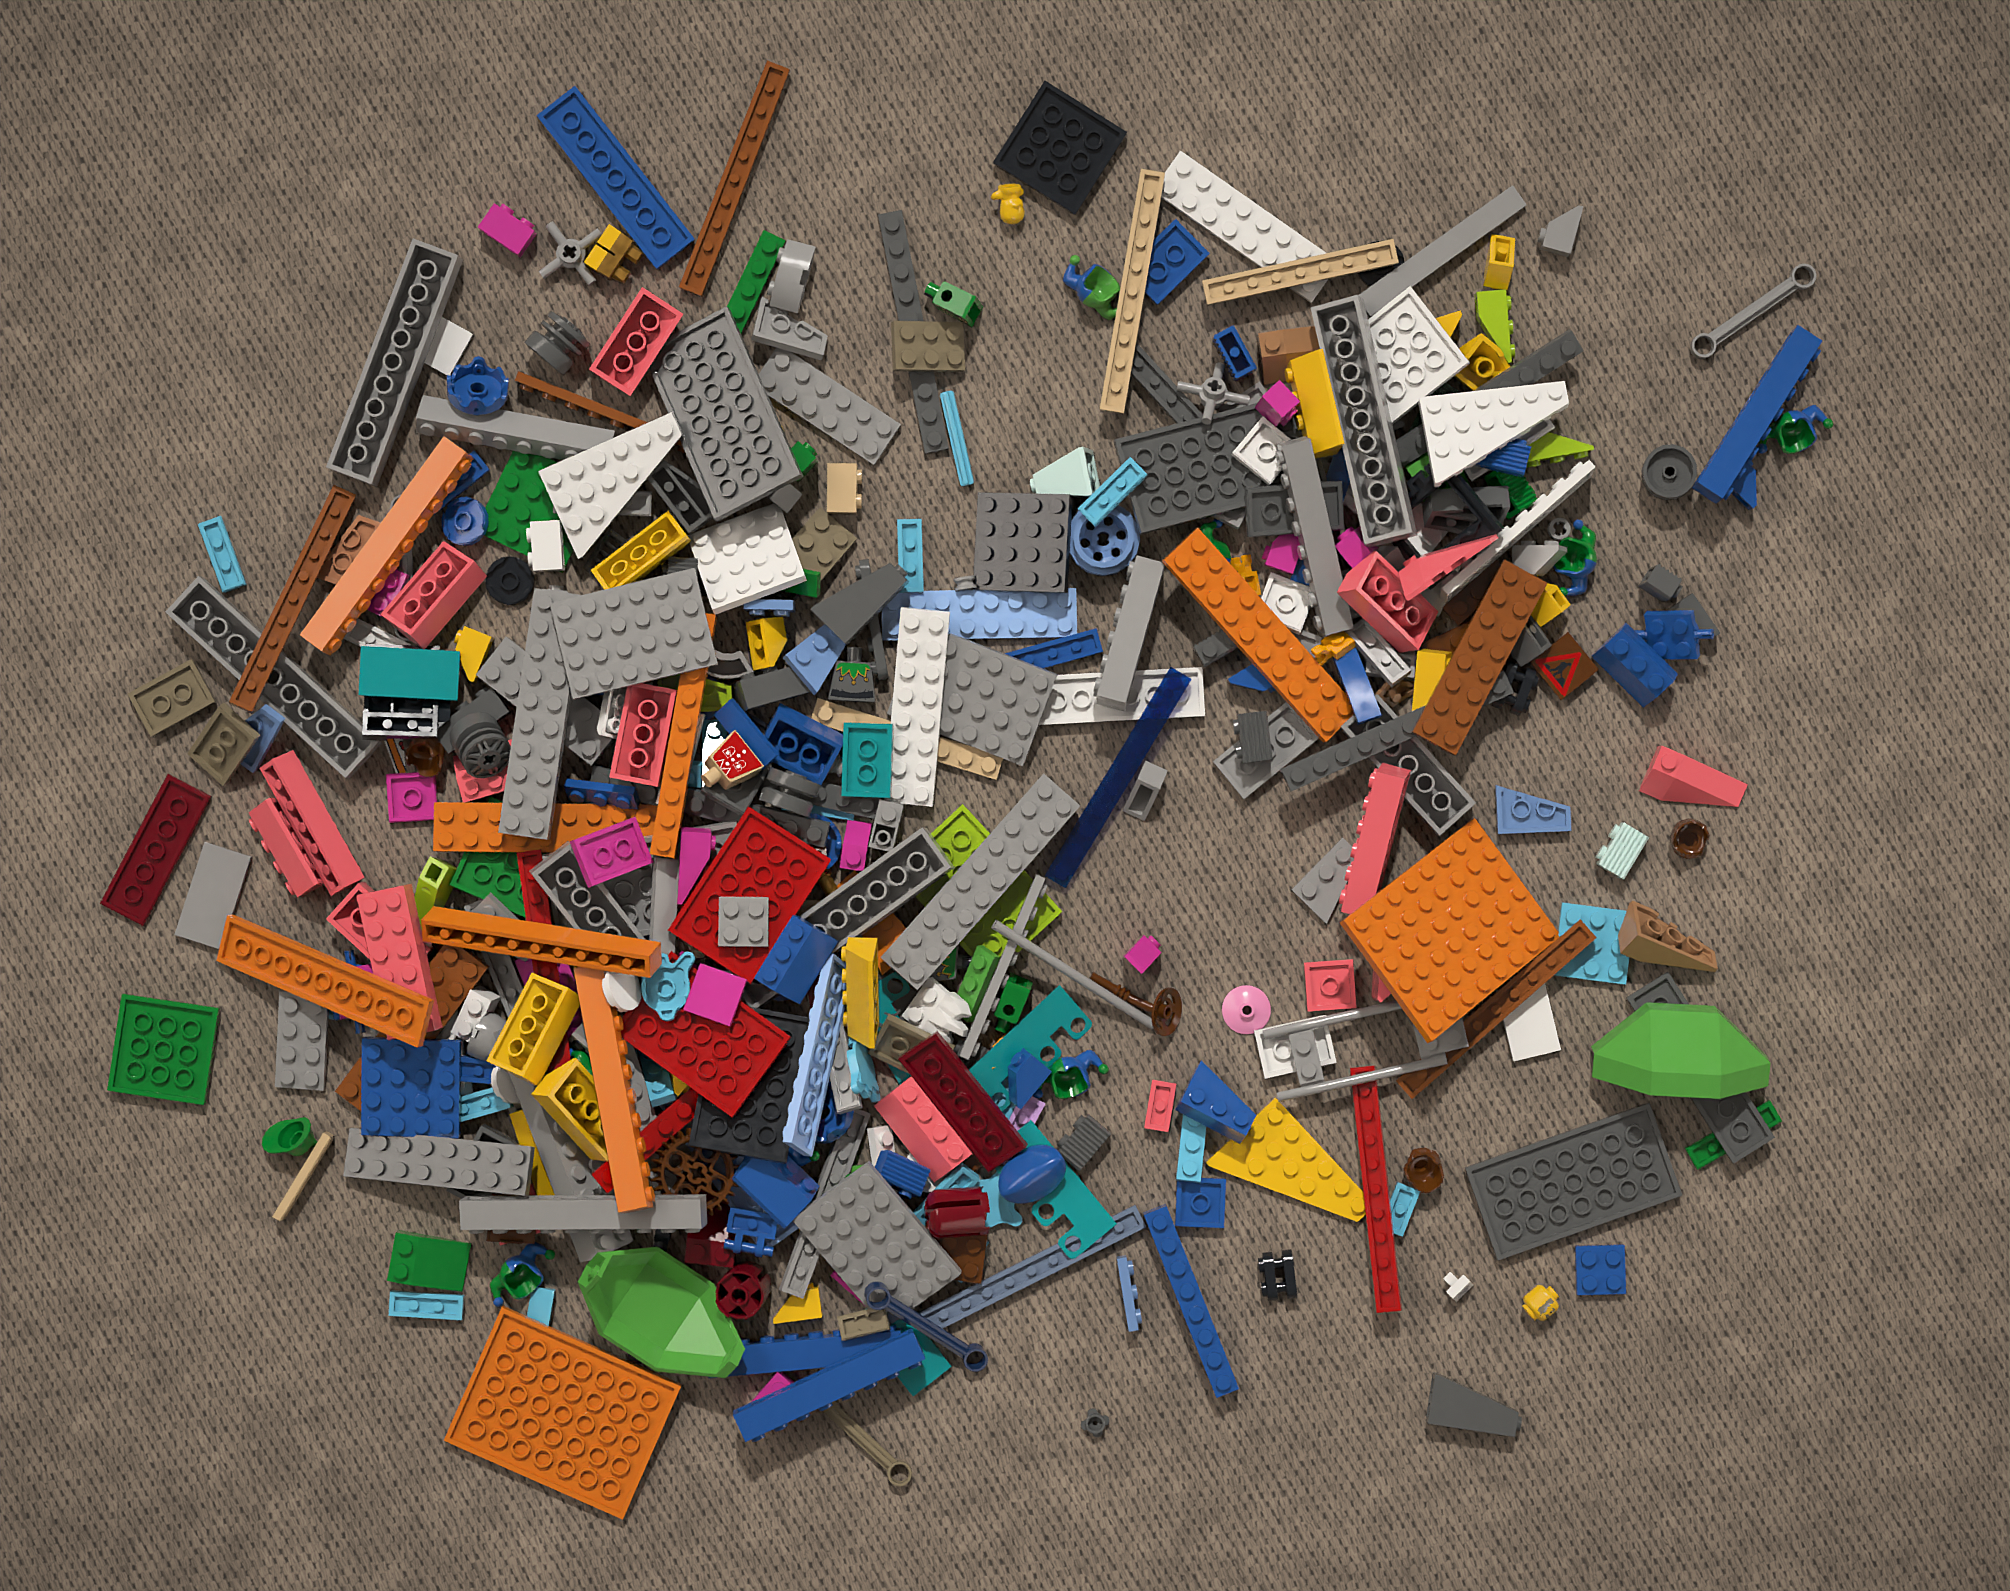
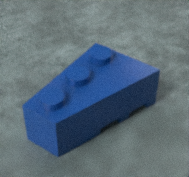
(1215, 1105)

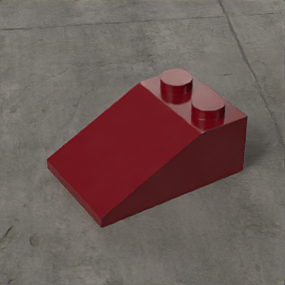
(708, 1244)

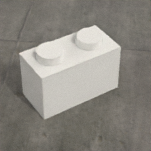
(546, 545)
(477, 1004)

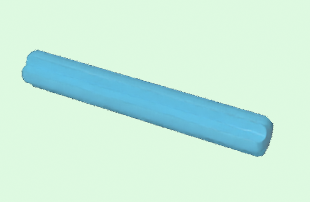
(957, 438)

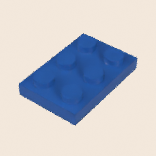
(1172, 260)

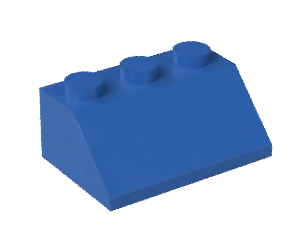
(1635, 665)
(803, 743)
(796, 959)
(776, 1187)

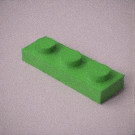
(978, 978)

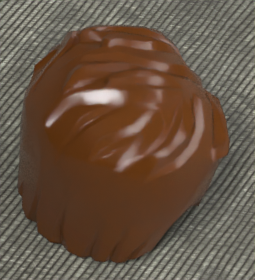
(425, 755)
(1689, 838)
(1424, 1170)

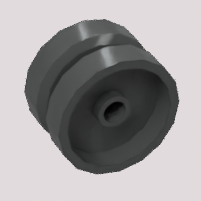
(1665, 486)
(790, 791)

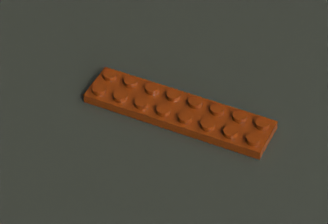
(1479, 657)
(453, 975)

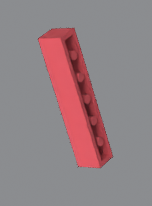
(312, 822)

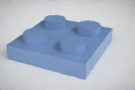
(780, 607)

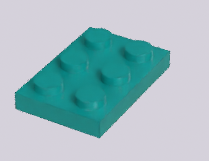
(867, 759)

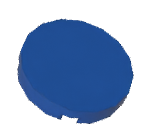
(465, 521)

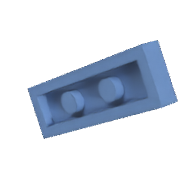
(1129, 1293)

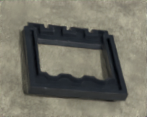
(1485, 525)

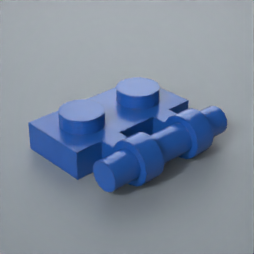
(751, 1224)

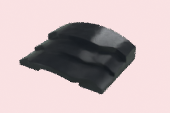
(403, 717)

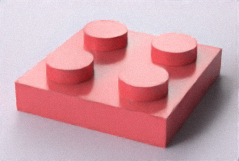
(1330, 985)

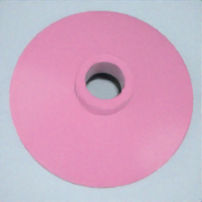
(1233, 1006)

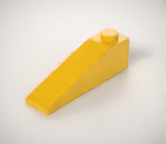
(1485, 362)

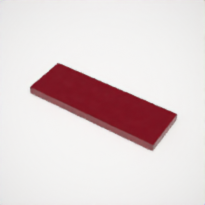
(155, 849)
(962, 1101)

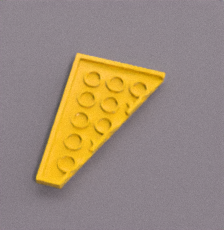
(1289, 1161)

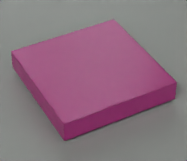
(411, 797)
(715, 995)

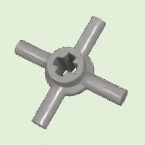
(568, 262)
(1213, 393)

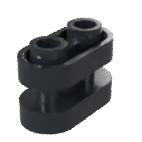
(1527, 681)
(1268, 1265)

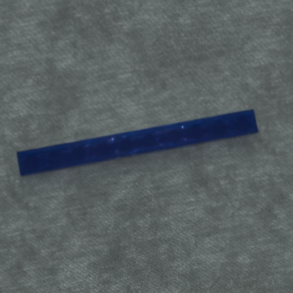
(1118, 777)

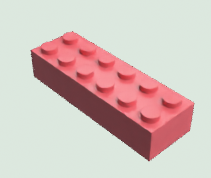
(1376, 836)
(397, 942)

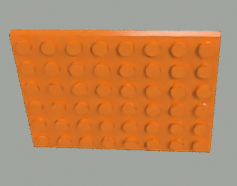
(1450, 930)
(562, 1412)

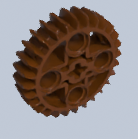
(683, 1166)

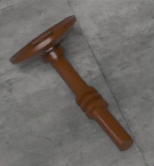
(1157, 1010)

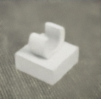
(1458, 1286)

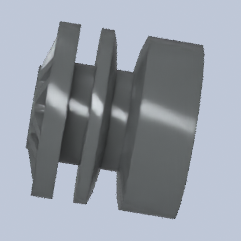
(557, 342)
(480, 745)

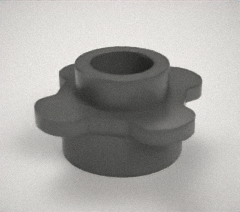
(1092, 1416)

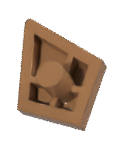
(1397, 693)

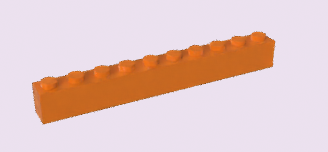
(387, 546)
(679, 759)
(541, 941)
(614, 1094)

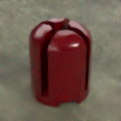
(957, 1212)
(755, 1291)

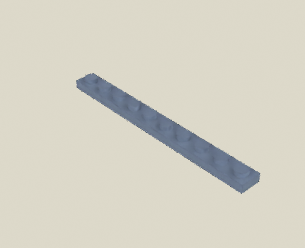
(1027, 1272)

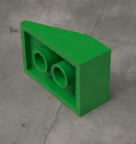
(428, 1261)

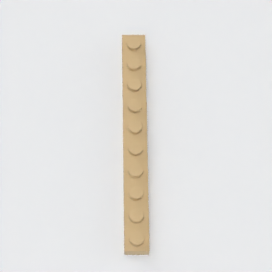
(1132, 291)

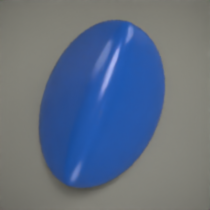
(1031, 1174)

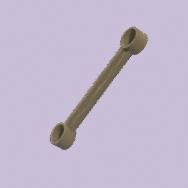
(868, 1443)

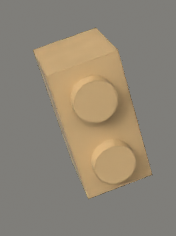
(842, 488)

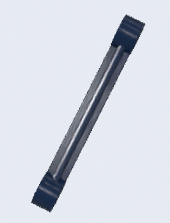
(926, 1326)

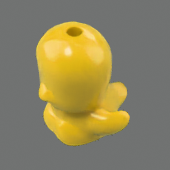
(1011, 205)

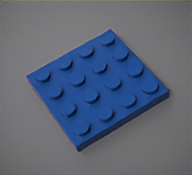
(411, 1088)

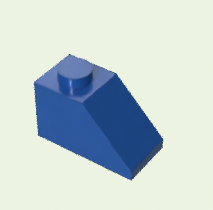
(1745, 487)
(1251, 679)
(1025, 1077)

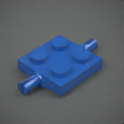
(1674, 634)

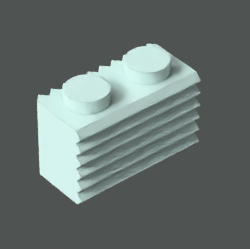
(1621, 850)

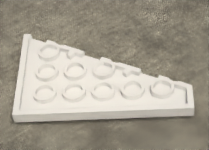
(1472, 424)
(600, 481)

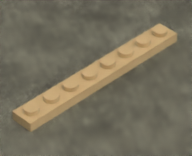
(1300, 272)
(949, 751)

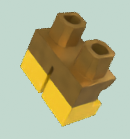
(610, 265)

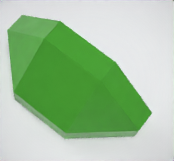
(1680, 1053)
(660, 1312)

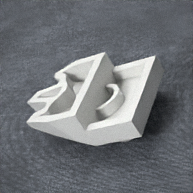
(938, 1010)

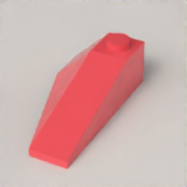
(1433, 566)
(1685, 780)

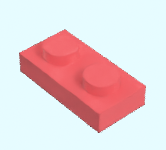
(1160, 1105)

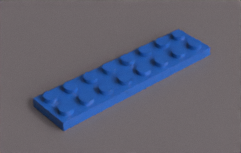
(615, 177)

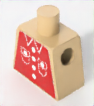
(731, 763)

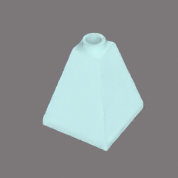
(1071, 475)

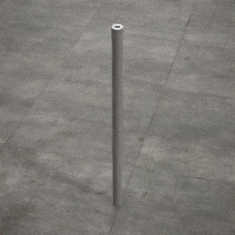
(1072, 973)

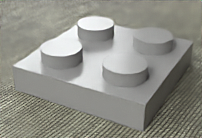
(743, 922)

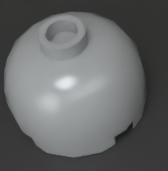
(483, 1043)

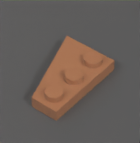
(347, 549)

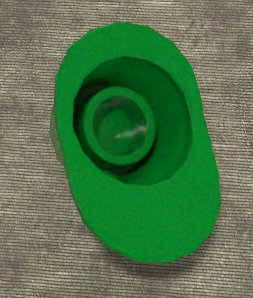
(289, 1136)

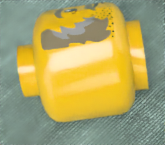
(1540, 1302)

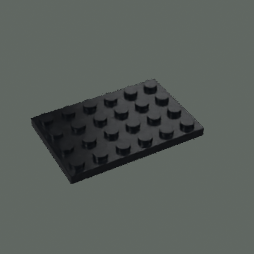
(760, 1122)

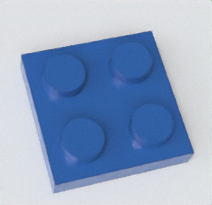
(1201, 1203)
(1600, 1269)

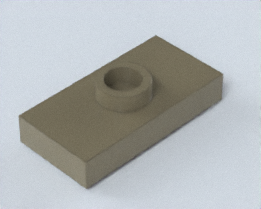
(863, 1323)

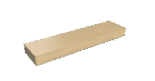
(303, 1176)

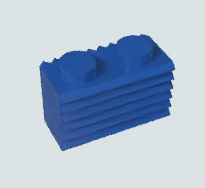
(1234, 353)
(1509, 459)
(902, 1173)

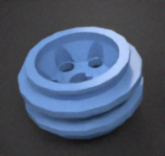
(1108, 565)

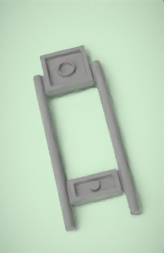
(1309, 1064)

